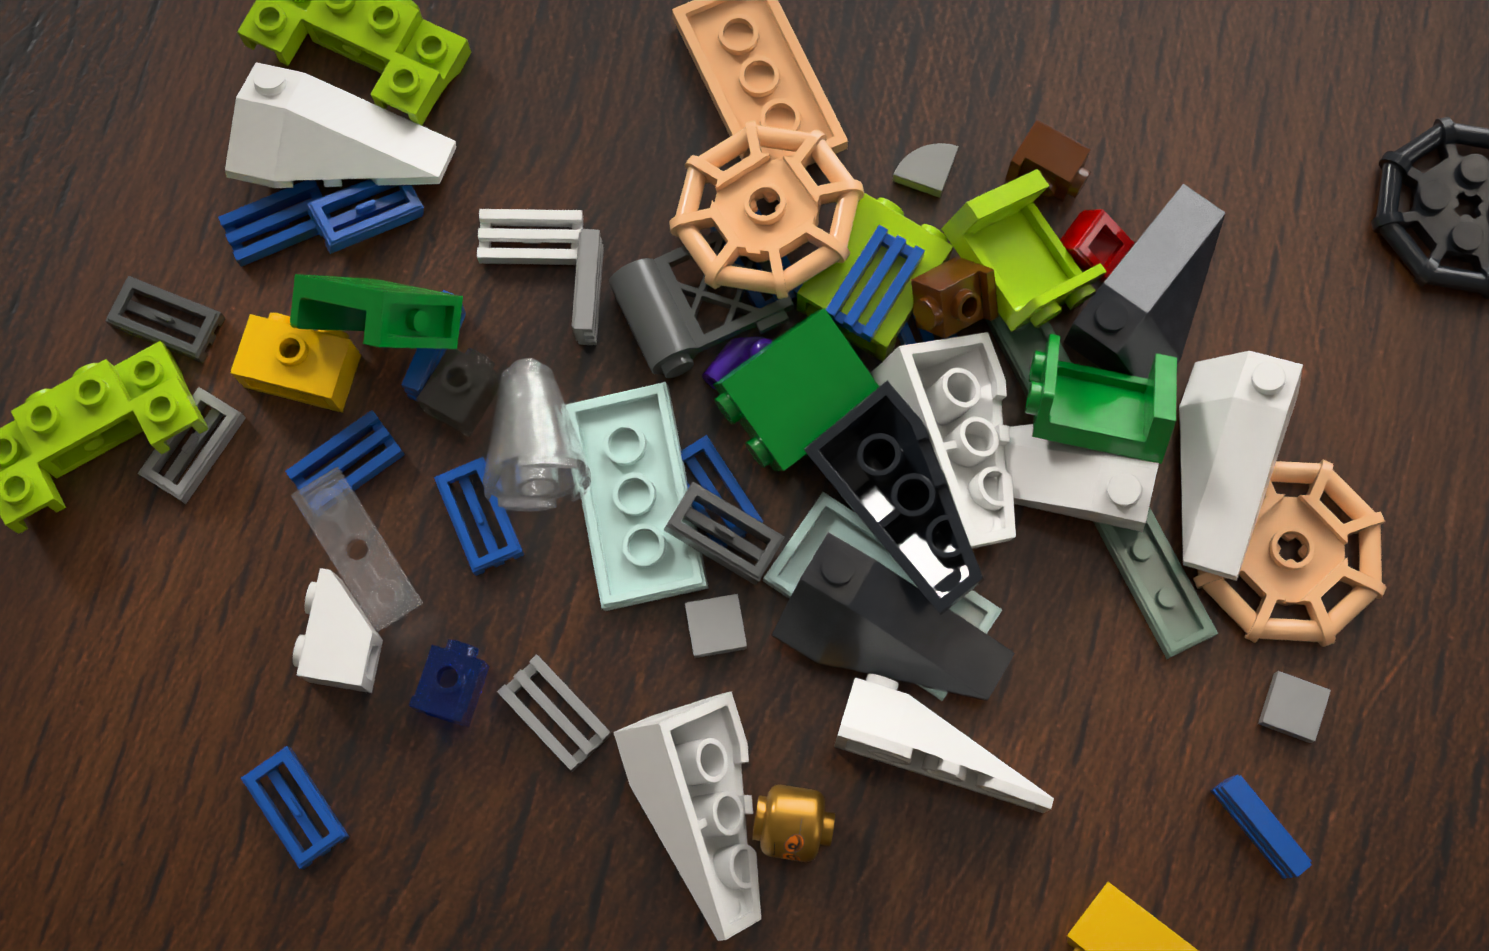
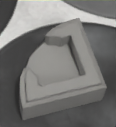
(927, 168)

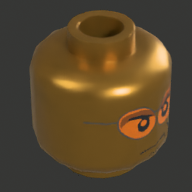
(792, 823)

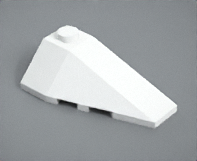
(309, 130)
(959, 398)
(1228, 450)
(1079, 480)
(912, 737)
(691, 788)

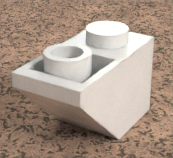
(339, 639)

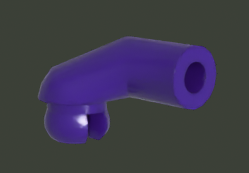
(732, 356)

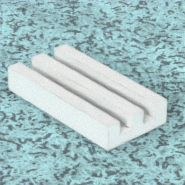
(528, 218)

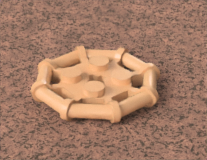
(772, 235)
(1322, 560)

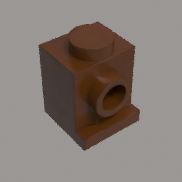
(1056, 158)
(954, 296)

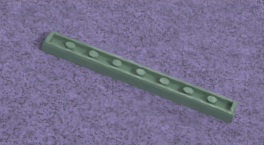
(1142, 557)

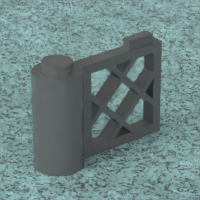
(665, 321)

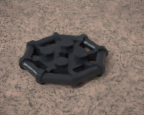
(1435, 204)

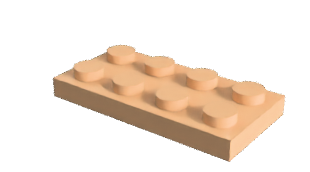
(756, 69)

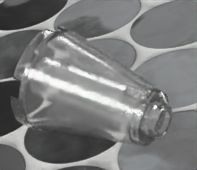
(533, 443)

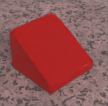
(1096, 240)

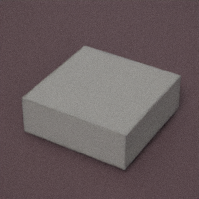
(716, 626)
(1294, 707)

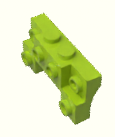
(380, 34)
(86, 418)

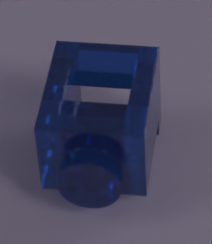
(459, 701)

